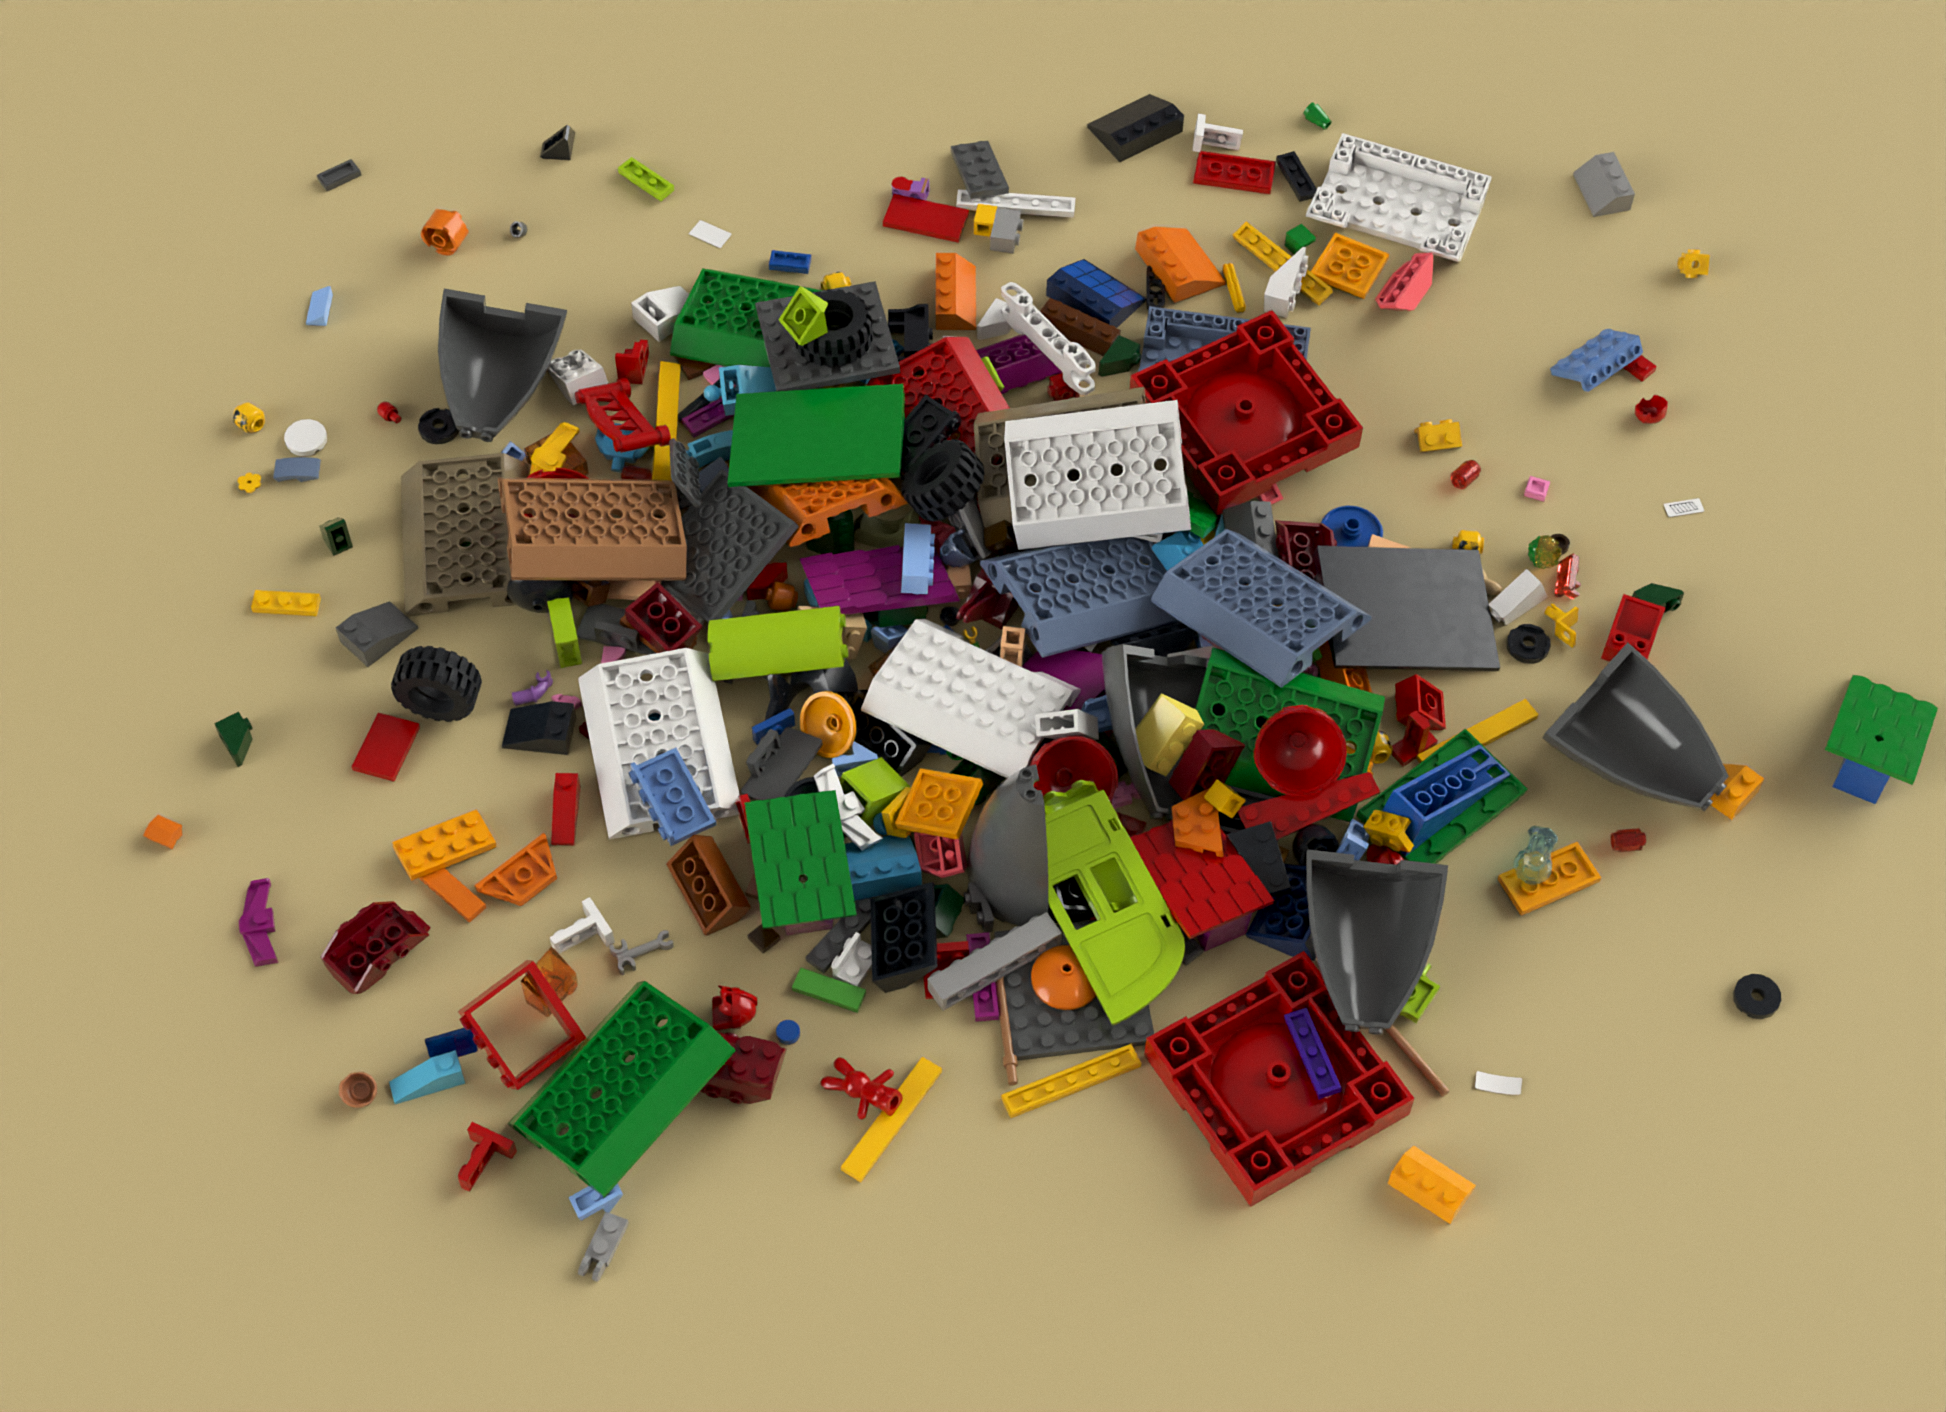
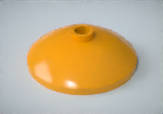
(819, 719)

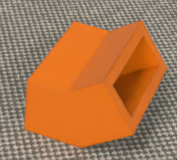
(163, 831)

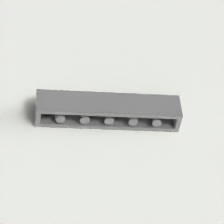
(994, 961)

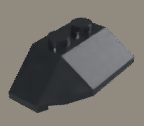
(1163, 639)

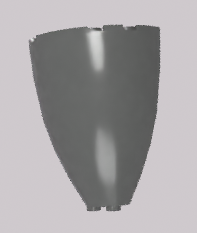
(492, 359)
(1132, 685)
(1640, 735)
(1010, 850)
(1372, 932)

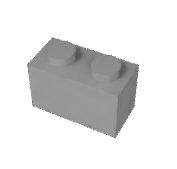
(1005, 230)

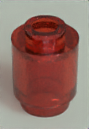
(635, 472)
(1465, 474)
(1628, 840)

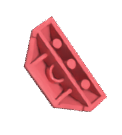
(1407, 284)
(940, 854)

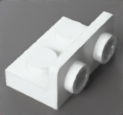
(853, 962)

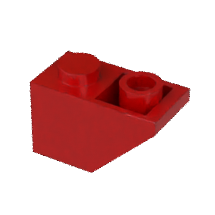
(771, 573)

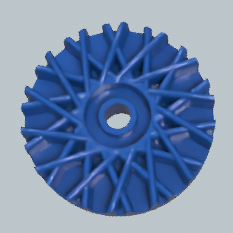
(1352, 525)

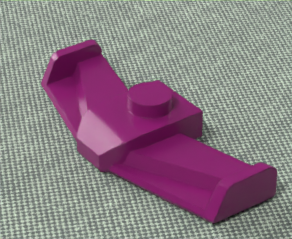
(257, 922)

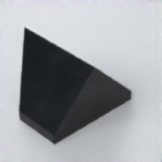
(559, 145)

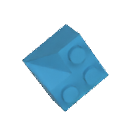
(1176, 548)

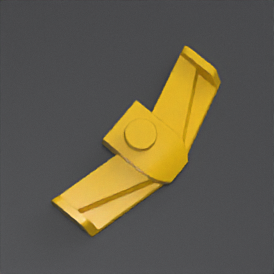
(549, 454)

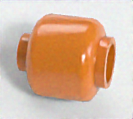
(781, 596)

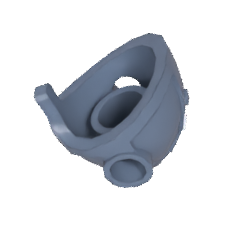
(952, 550)

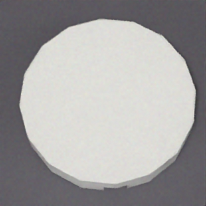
(305, 437)

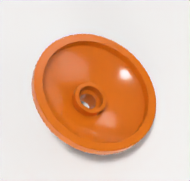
(1057, 987)

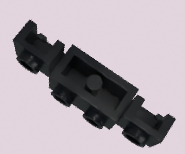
(914, 325)

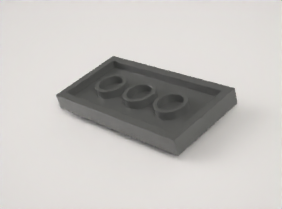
(979, 169)

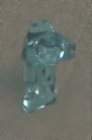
(1534, 862)

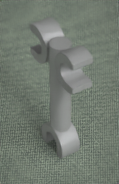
(626, 956)

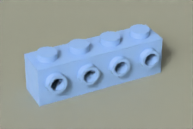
(917, 559)

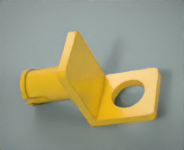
(1563, 623)

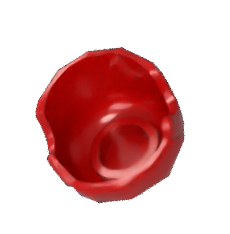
(1651, 410)

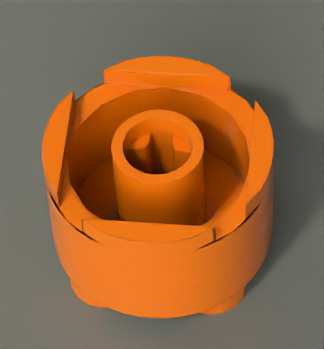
(444, 231)

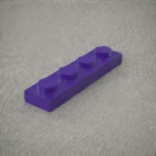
(1312, 1053)

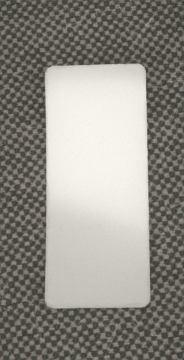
(1498, 1084)

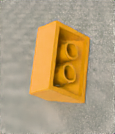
(1430, 1184)

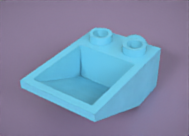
(747, 380)

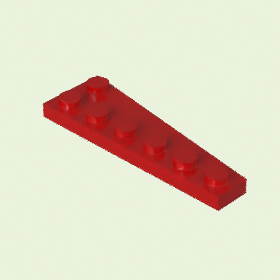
(1294, 813)

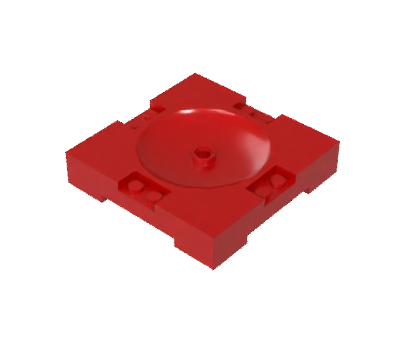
(1250, 412)
(1265, 1125)

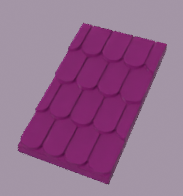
(871, 581)

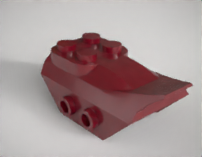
(1298, 542)
(371, 943)
(749, 1073)

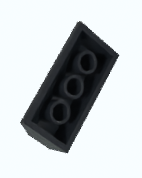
(886, 739)

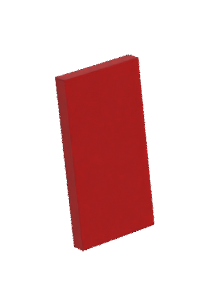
(1234, 172)
(926, 218)

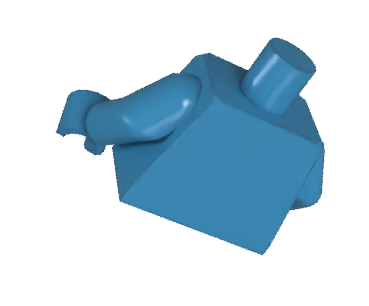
(618, 459)

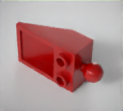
(1633, 624)

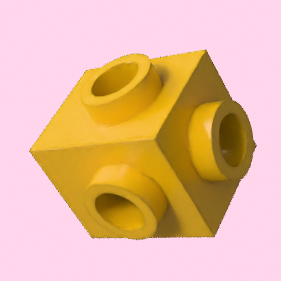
(1700, 265)

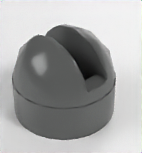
(516, 232)

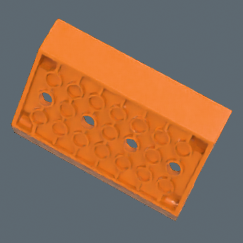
(816, 501)

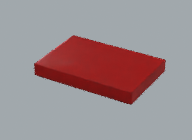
(386, 747)

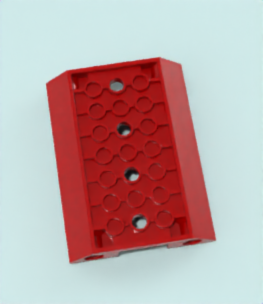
(950, 376)

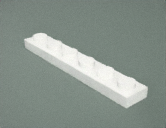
(1025, 203)

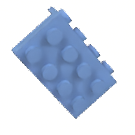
(1599, 358)
(672, 796)

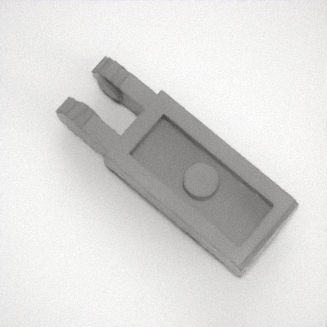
(603, 1244)

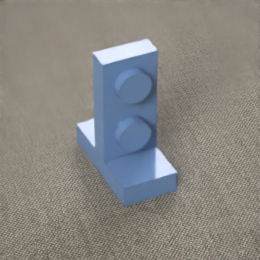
(1354, 840)

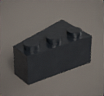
(1263, 856)

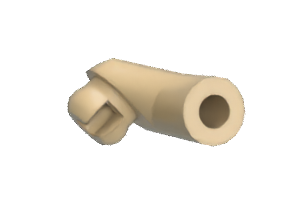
(1492, 587)

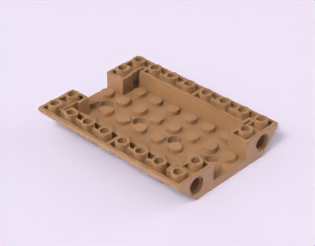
(594, 542)

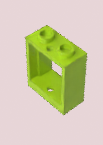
(564, 632)

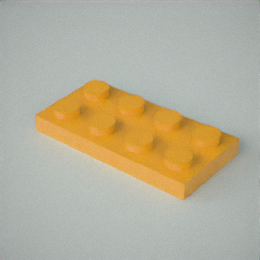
(444, 844)
(1569, 874)

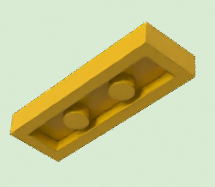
(285, 603)

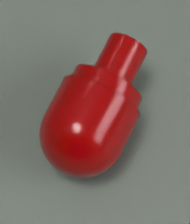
(388, 412)

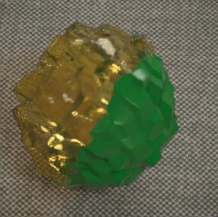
(1544, 552)

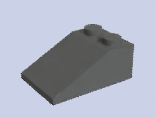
(375, 631)

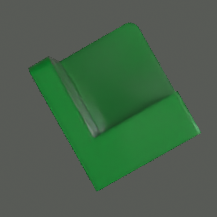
(1298, 238)

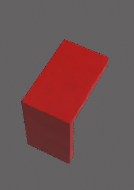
(633, 362)

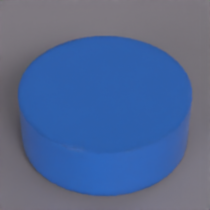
(788, 1032)

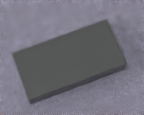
(339, 175)

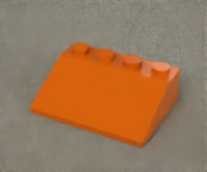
(1178, 262)

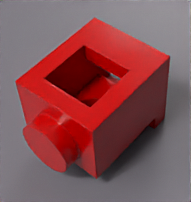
(1059, 389)

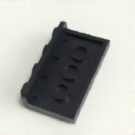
(925, 427)

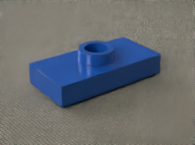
(790, 262)
(776, 723)

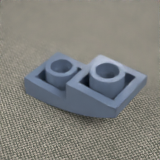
(297, 467)

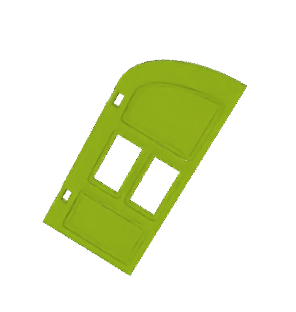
(1126, 952)

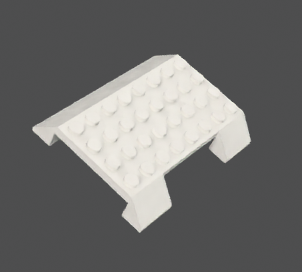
(964, 698)

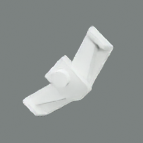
(849, 809)

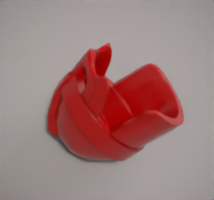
(732, 1008)

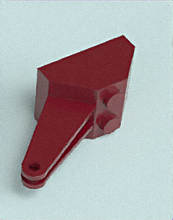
(987, 603)

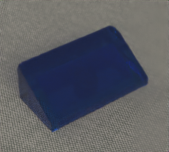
(458, 1040)

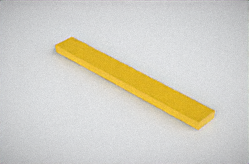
(666, 415)

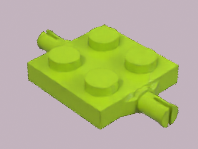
(1421, 997)

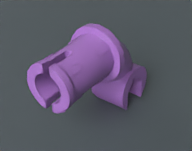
(533, 693)

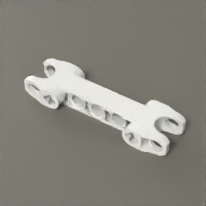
(1066, 355)

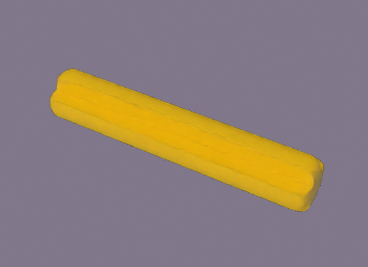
(1234, 287)

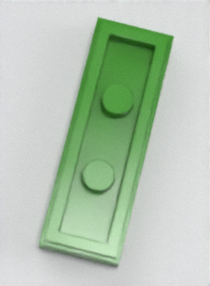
(829, 990)

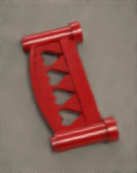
(618, 395)

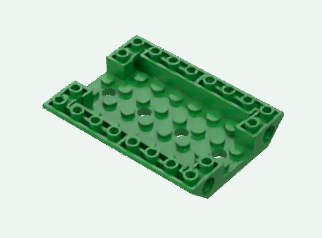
(722, 330)
(1252, 696)
(636, 1096)

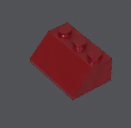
(662, 620)
(1206, 759)

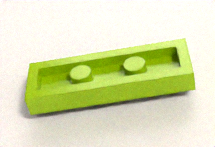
(646, 179)

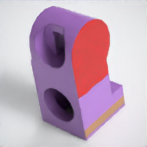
(911, 188)

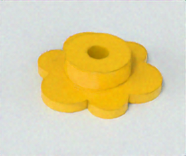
(249, 482)

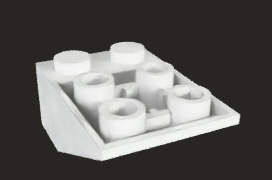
(1285, 285)
(659, 310)
(575, 373)

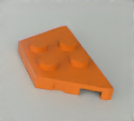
(1197, 825)
(522, 874)

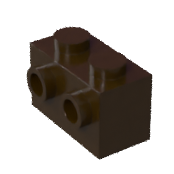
(1000, 538)

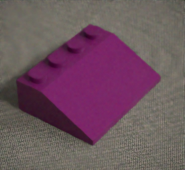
(1018, 362)

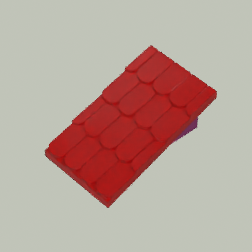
(1203, 892)

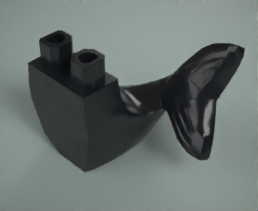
(837, 680)

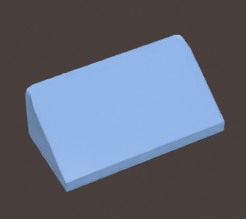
(319, 307)

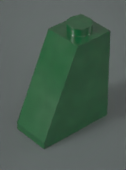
(896, 616)

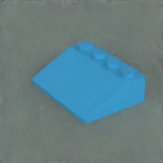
(883, 867)

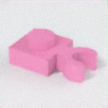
(1124, 794)

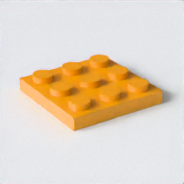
(1350, 265)
(939, 803)

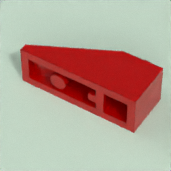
(565, 808)

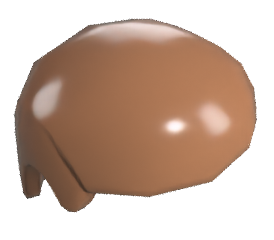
(358, 1089)

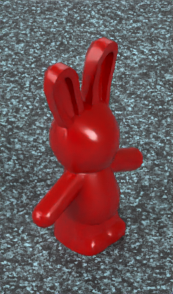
(858, 1085)

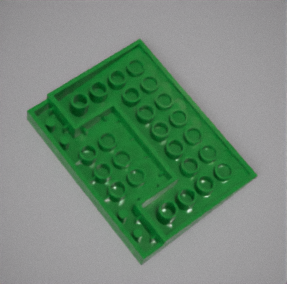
(817, 435)

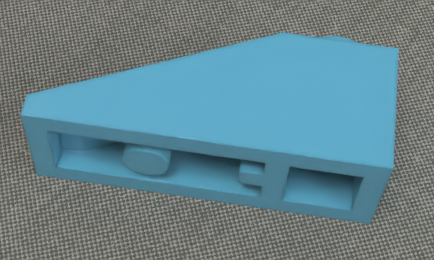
(428, 1077)

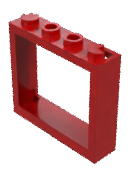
(552, 1001)

